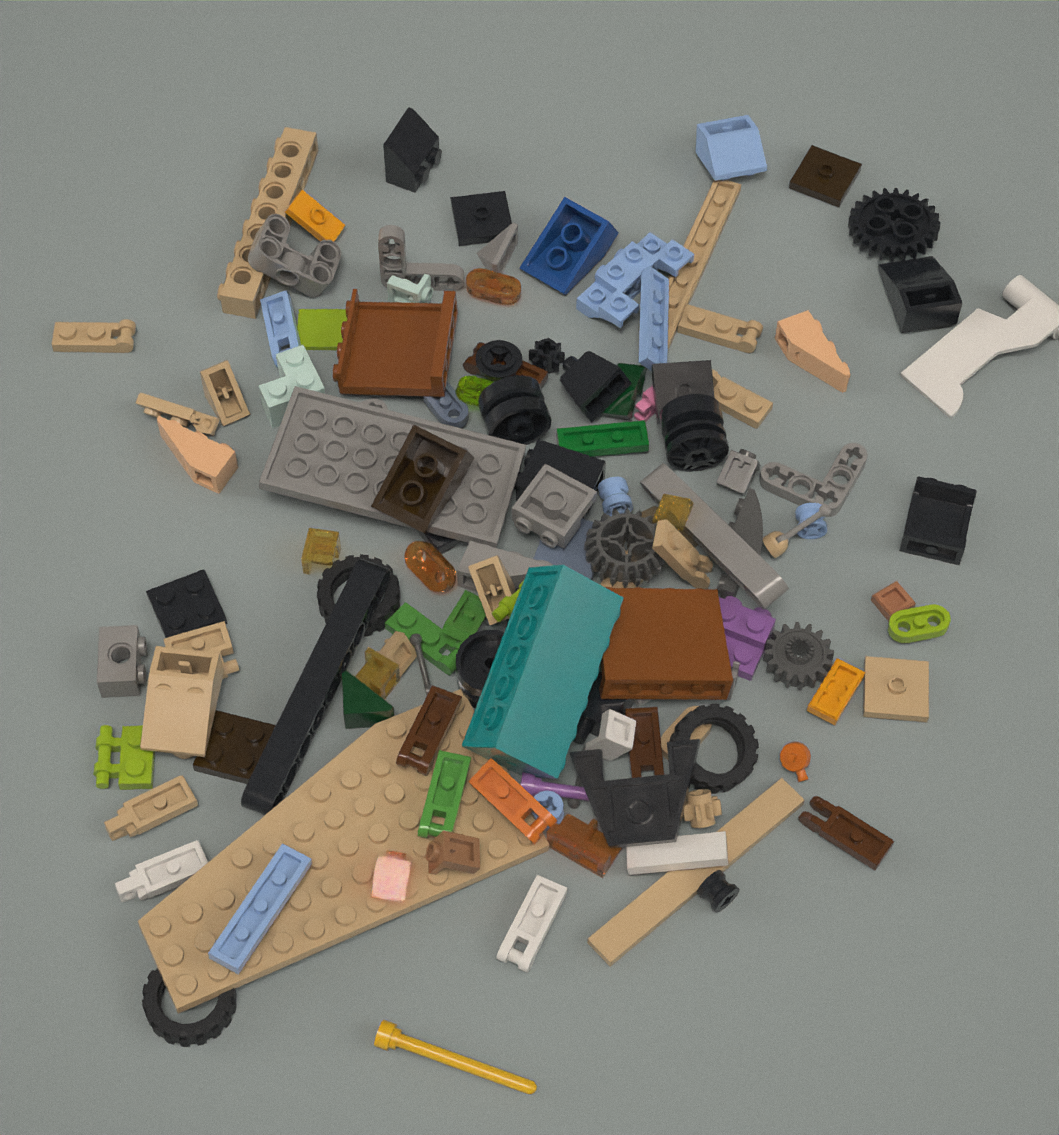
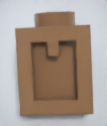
(453, 852)

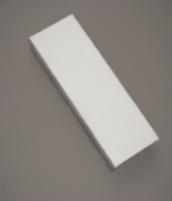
(686, 853)

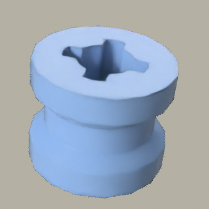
(817, 528)
(554, 801)

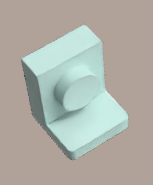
(407, 292)

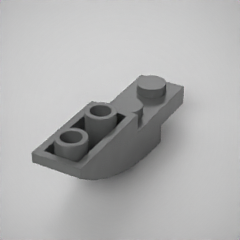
(750, 528)

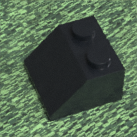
(410, 152)

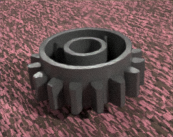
(795, 670)

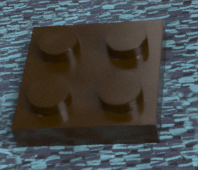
(234, 747)

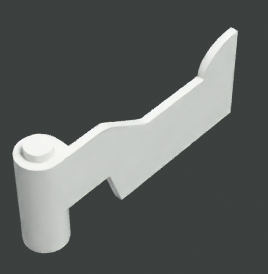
(978, 340)

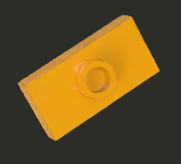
(314, 217)
(835, 691)

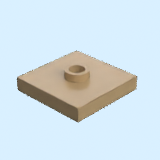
(896, 689)

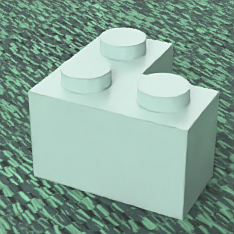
(294, 370)

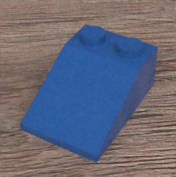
(569, 246)

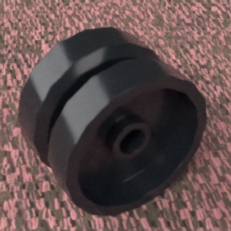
(515, 409)
(475, 661)

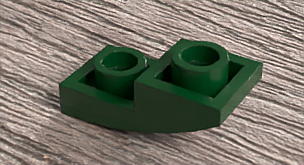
(624, 404)

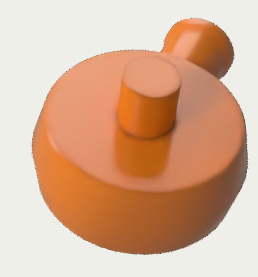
(795, 758)

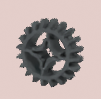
(607, 552)

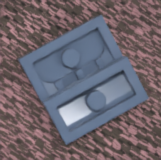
(572, 555)

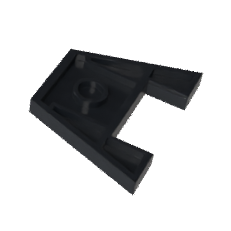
(639, 808)

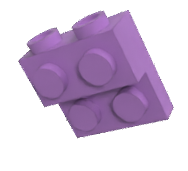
(745, 634)

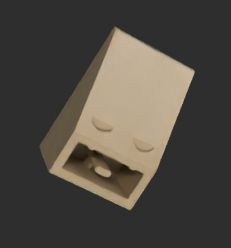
(181, 700)

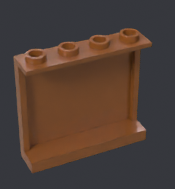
(396, 347)
(667, 646)

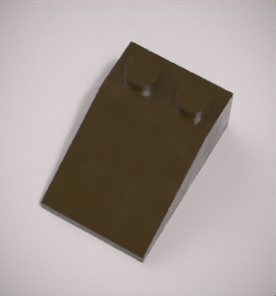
(422, 479)

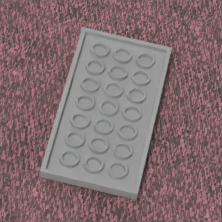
(343, 450)

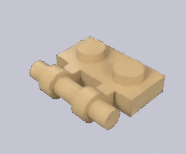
(209, 638)

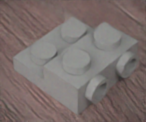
(552, 507)

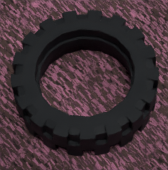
(339, 574)
(741, 734)
(185, 1033)

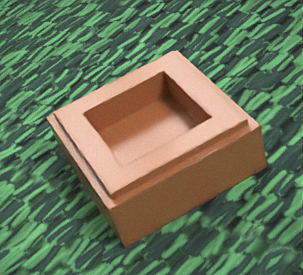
(892, 599)

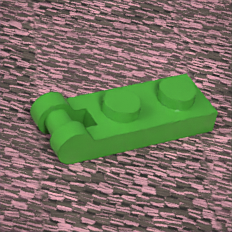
(433, 642)
(444, 793)

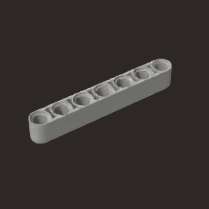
(719, 539)

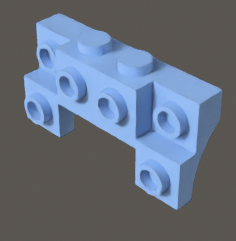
(620, 279)

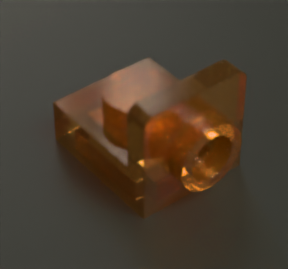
(391, 876)

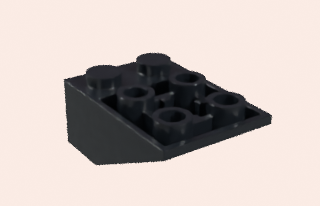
(921, 293)

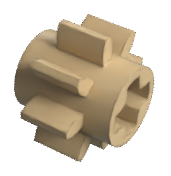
(701, 808)

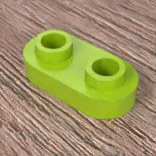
(917, 624)

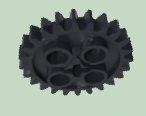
(894, 224)

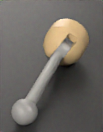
(777, 542)

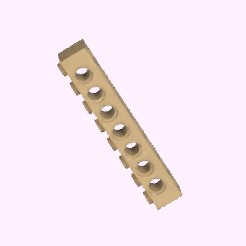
(284, 179)

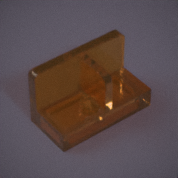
(582, 844)

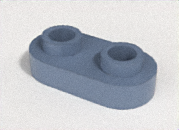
(447, 407)

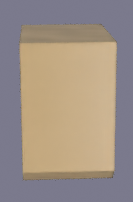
(223, 393)
(491, 584)

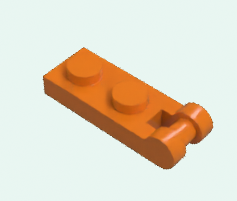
(511, 800)

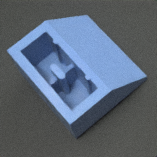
(730, 147)

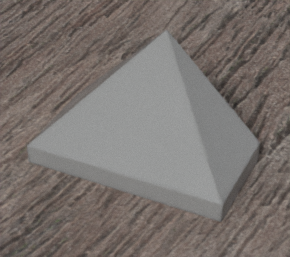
(499, 250)

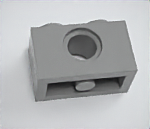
(116, 644)

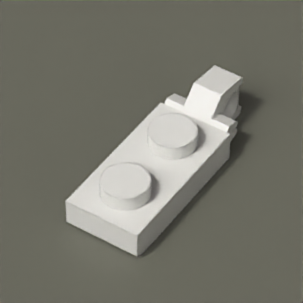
(162, 872)

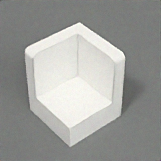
(615, 735)

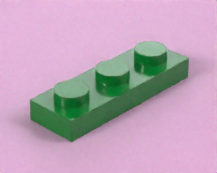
(605, 438)

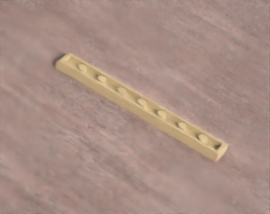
(701, 242)
(680, 886)

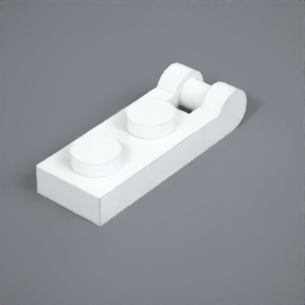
(532, 922)

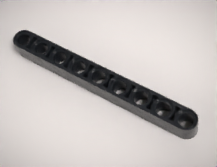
(316, 687)

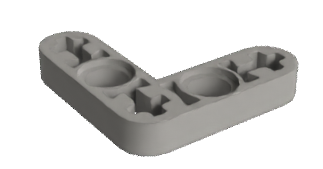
(443, 276)
(825, 489)

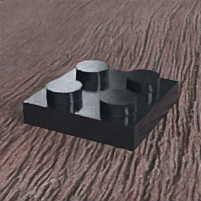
(186, 604)

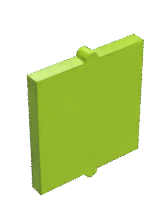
(320, 328)

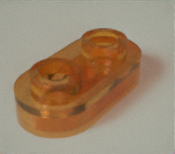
(494, 287)
(432, 568)

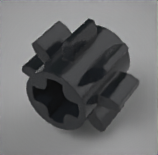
(547, 355)

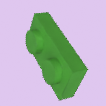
(465, 617)

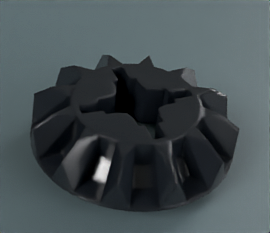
(498, 350)

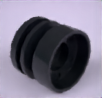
(693, 432)

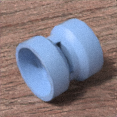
(614, 493)

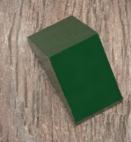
(362, 705)

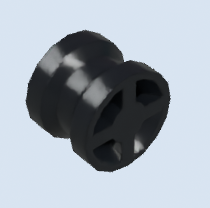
(718, 891)

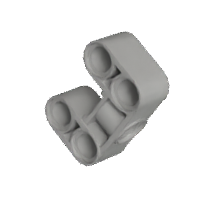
(302, 272)

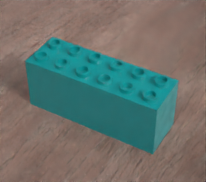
(543, 671)

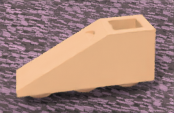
(807, 347)
(202, 458)

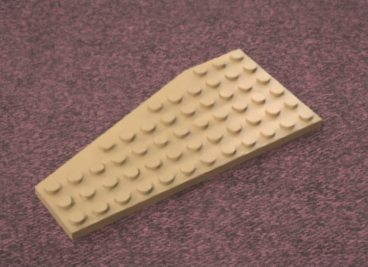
(341, 822)

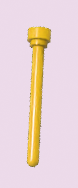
(391, 1037)

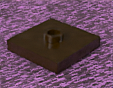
(825, 176)

